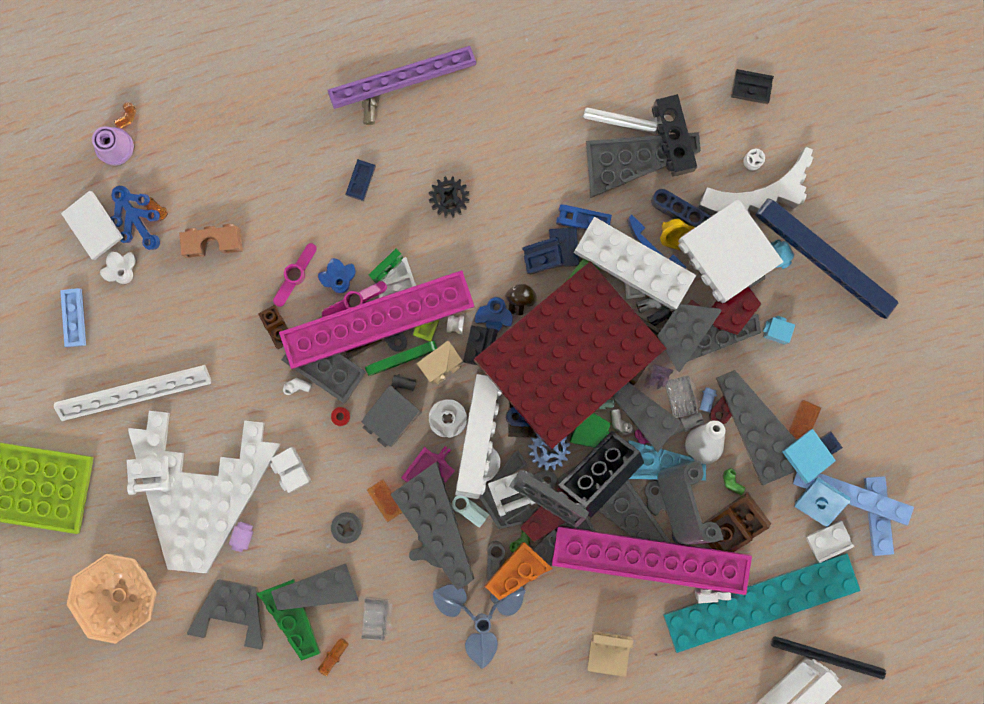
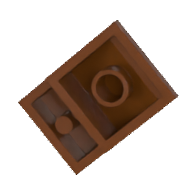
(739, 524)

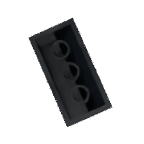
(602, 473)

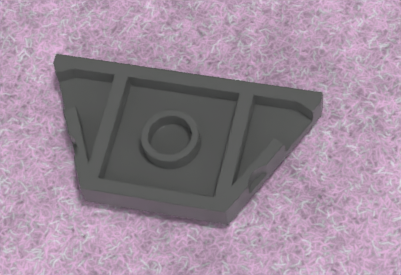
(685, 331)

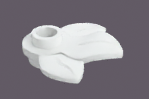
(117, 266)

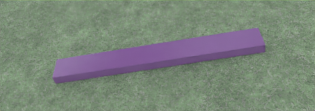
(401, 77)

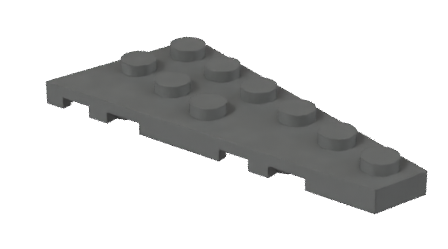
(758, 427)

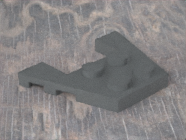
(513, 517)
(233, 604)

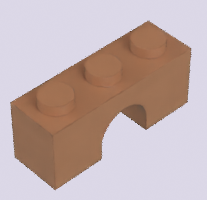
(194, 241)

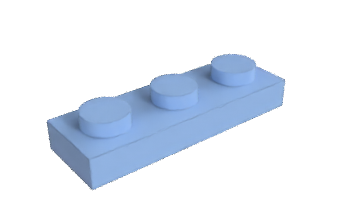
(73, 317)

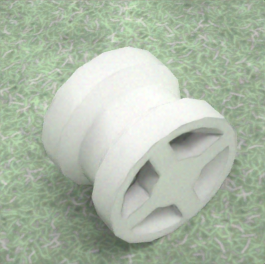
(757, 156)
(455, 324)

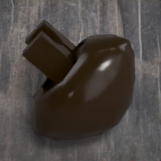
(520, 296)

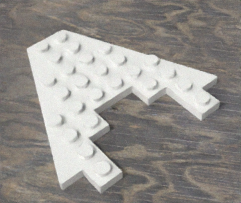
(200, 508)

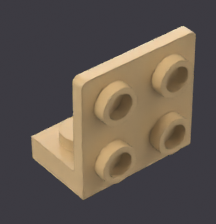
(609, 653)

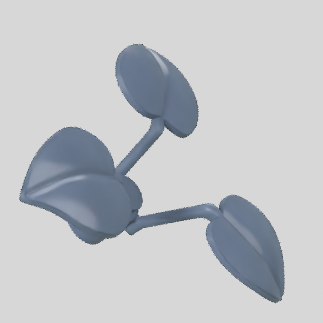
(478, 646)

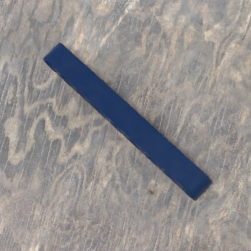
(826, 258)

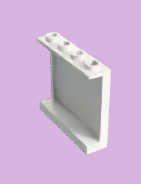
(729, 251)

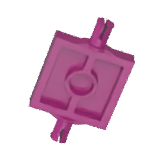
(426, 459)

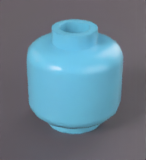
(784, 251)

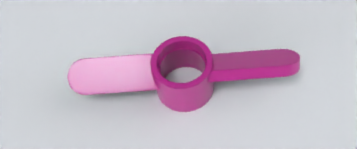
(288, 285)
(364, 295)

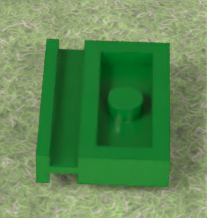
(386, 265)

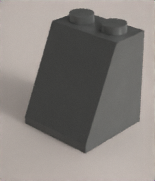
(390, 417)

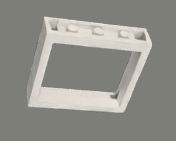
(817, 693)

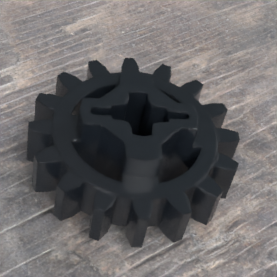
(442, 192)

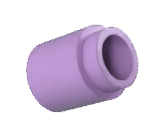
(241, 536)

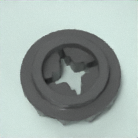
(349, 536)

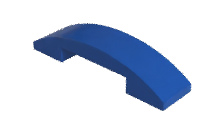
(637, 228)

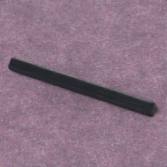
(828, 657)

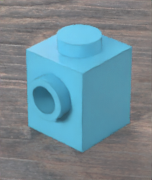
(778, 330)

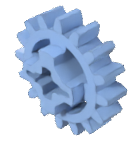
(545, 456)

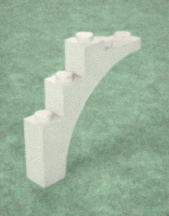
(786, 190)

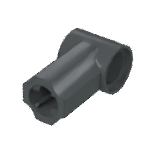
(494, 562)

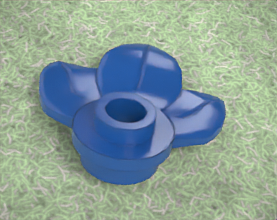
(335, 273)
(494, 318)

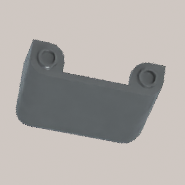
(681, 505)

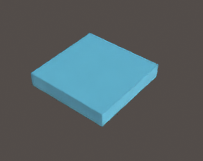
(808, 456)

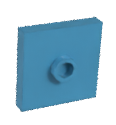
(822, 502)

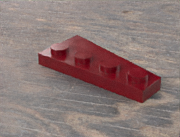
(541, 522)

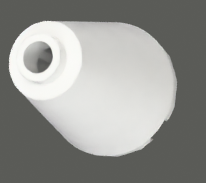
(706, 442)

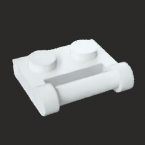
(148, 468)
(500, 490)

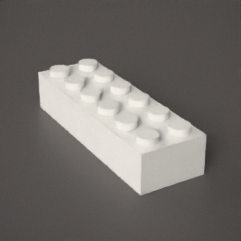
(634, 263)
(477, 437)

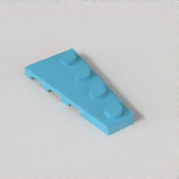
(655, 462)

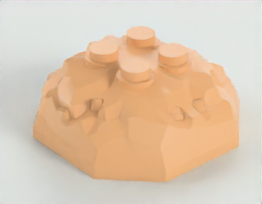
(111, 598)

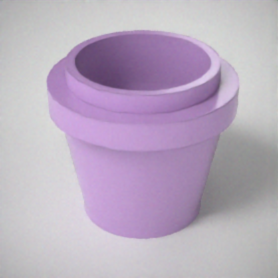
(119, 148)

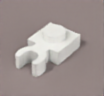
(709, 596)

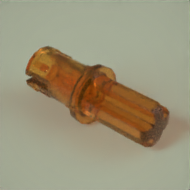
(333, 657)

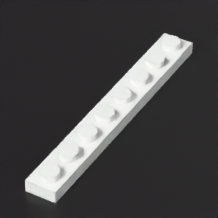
(132, 393)

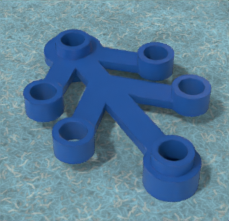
(132, 216)

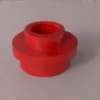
(345, 412)

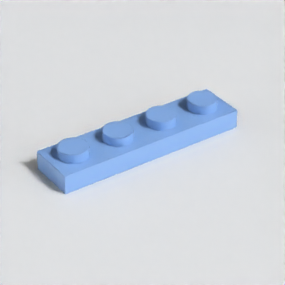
(879, 526)

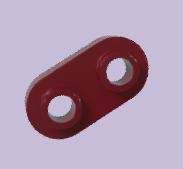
(720, 406)

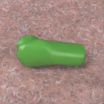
(730, 481)
(524, 538)

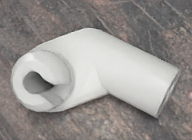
(296, 384)
(620, 425)

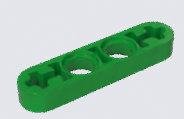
(401, 358)

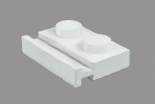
(829, 541)

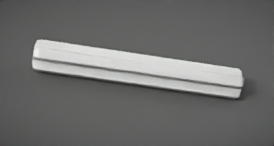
(620, 120)

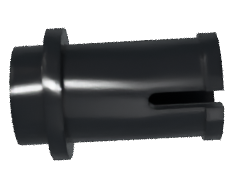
(659, 316)

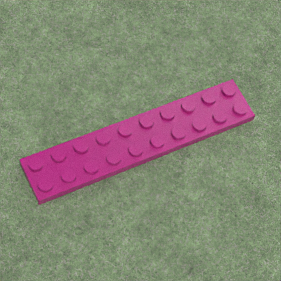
(376, 319)
(651, 560)

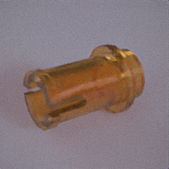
(153, 205)

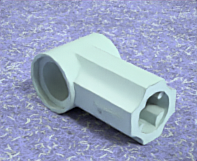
(471, 511)

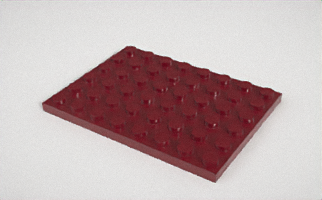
(570, 354)

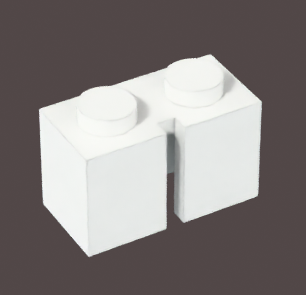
(290, 469)

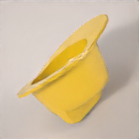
(673, 231)

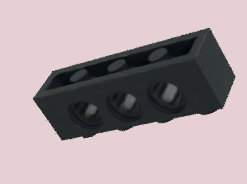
(672, 106)

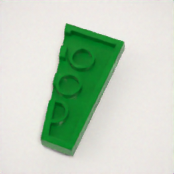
(293, 623)

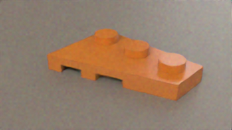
(518, 570)

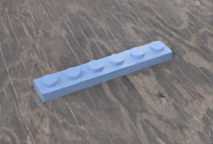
(866, 499)

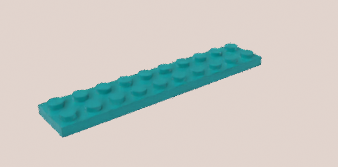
(762, 603)

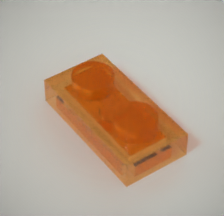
(804, 419)
(381, 496)

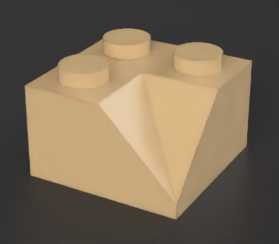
(440, 363)

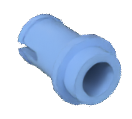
(708, 399)

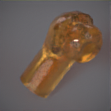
(128, 116)

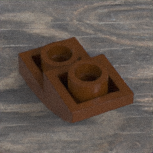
(273, 324)

